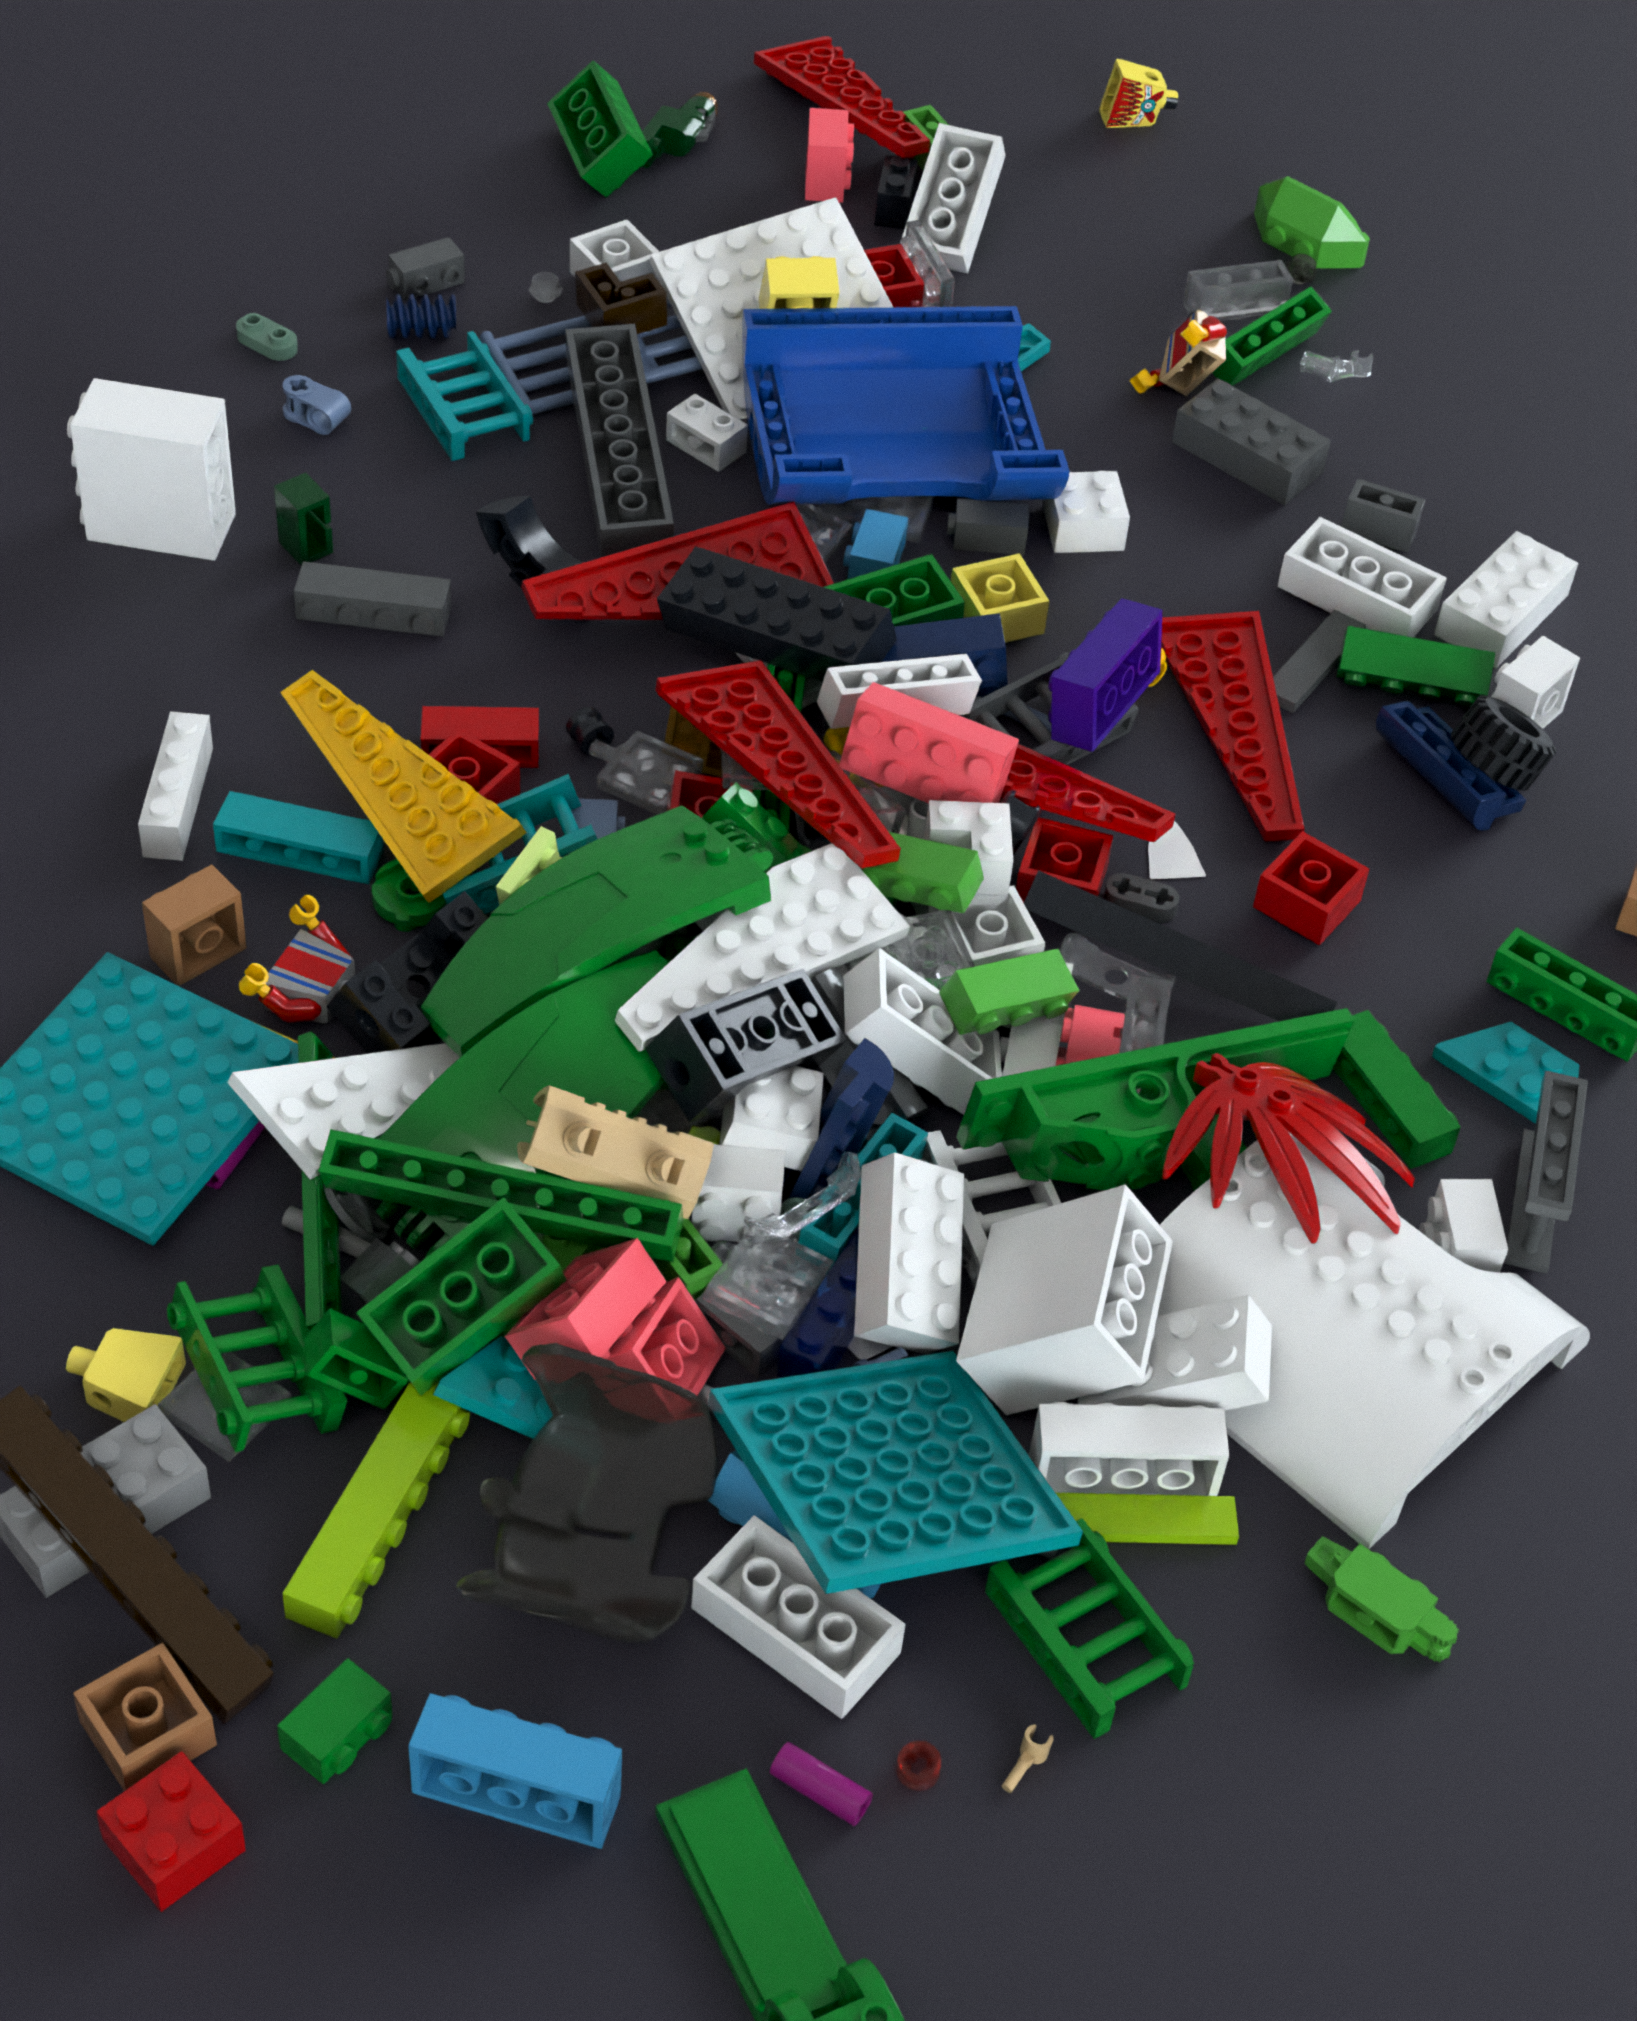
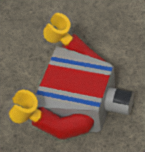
(306, 972)

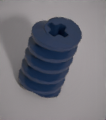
(421, 316)

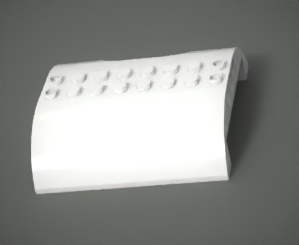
(1375, 1338)

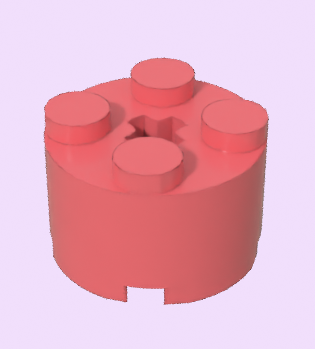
(1089, 1034)

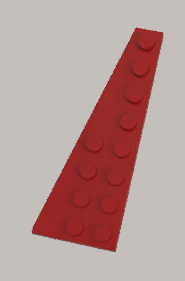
(1232, 691)
(768, 736)
(1083, 797)

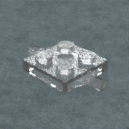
(643, 770)

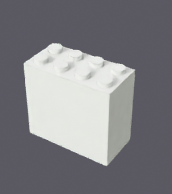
(153, 468)
(1066, 1301)

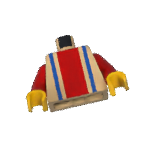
(1189, 355)

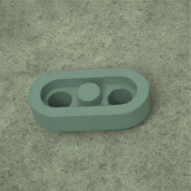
(266, 337)

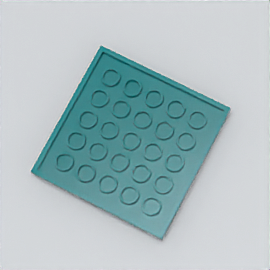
(130, 1097)
(892, 1471)

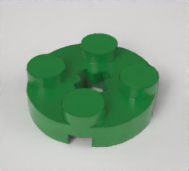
(395, 906)

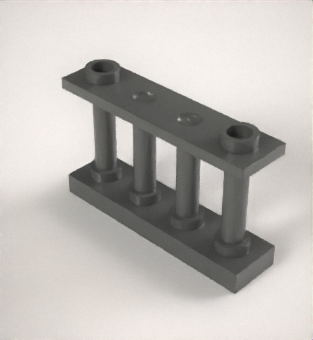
(1014, 697)
(1546, 1171)

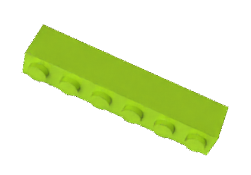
(373, 1512)

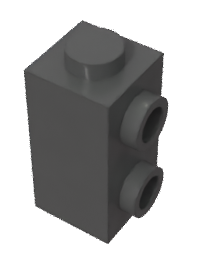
(426, 268)
(989, 526)

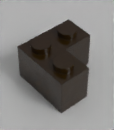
(612, 302)

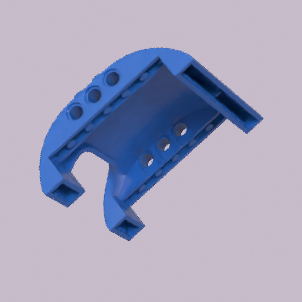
(846, 394)

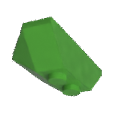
(1310, 224)

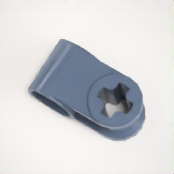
(316, 406)

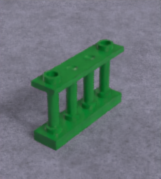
(284, 1330)
(1067, 1664)

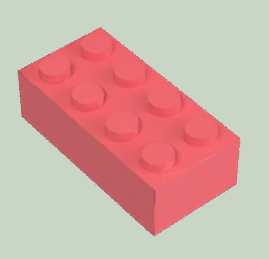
(925, 749)

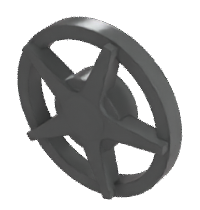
(357, 1214)

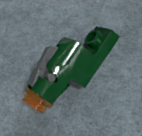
(678, 130)

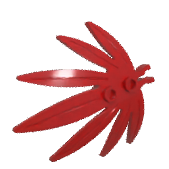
(1280, 1105)

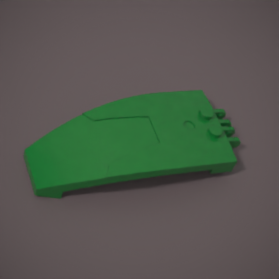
(593, 913)
(488, 1093)

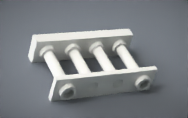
(974, 1223)

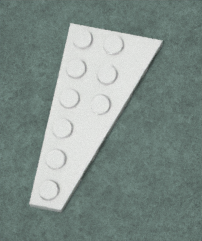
(339, 1094)

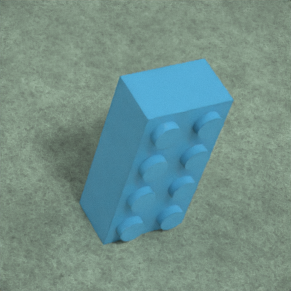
(515, 1769)

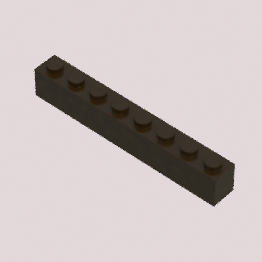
(128, 1558)

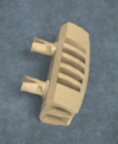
(615, 1151)

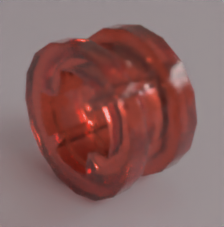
(910, 1753)

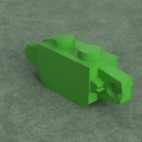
(1381, 1600)

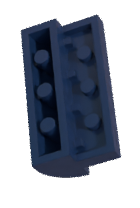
(1428, 747)
(846, 1115)

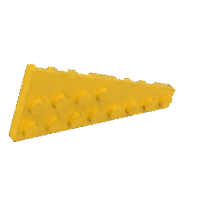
(418, 807)

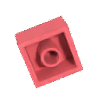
(828, 154)

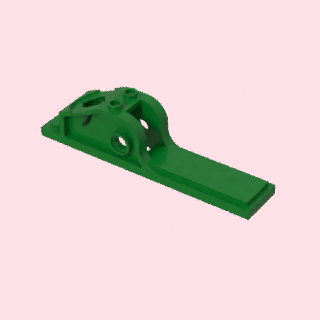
(1109, 1127)
(765, 1911)

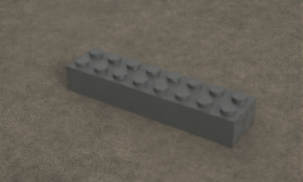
(618, 438)

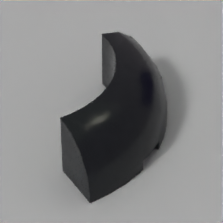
(521, 539)

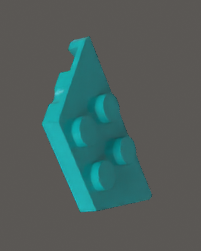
(1505, 1064)
(497, 1388)

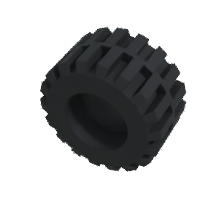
(1503, 743)

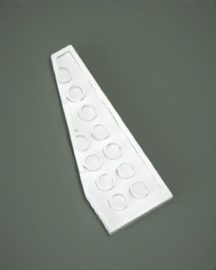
(816, 920)

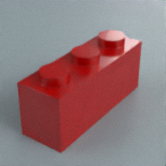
(506, 729)

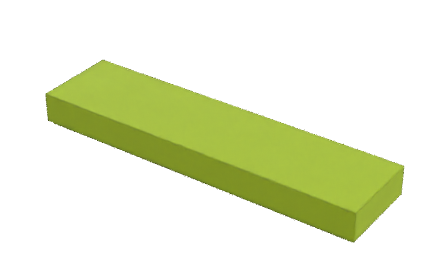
(1156, 1517)

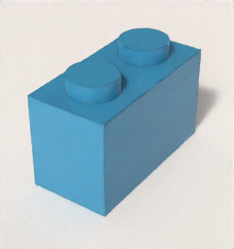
(877, 543)

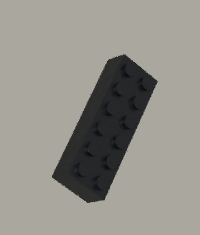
(773, 616)

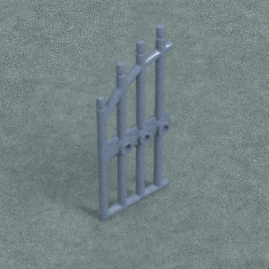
(507, 366)

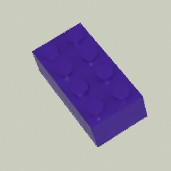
(1105, 674)

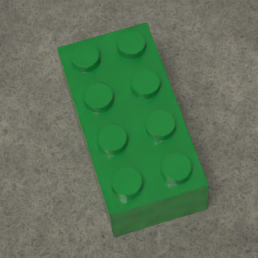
(599, 129)
(911, 590)
(462, 1296)

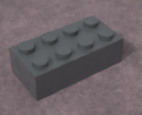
(1251, 441)

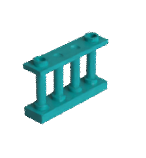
(442, 414)
(530, 809)

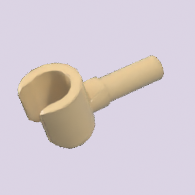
(1030, 1754)

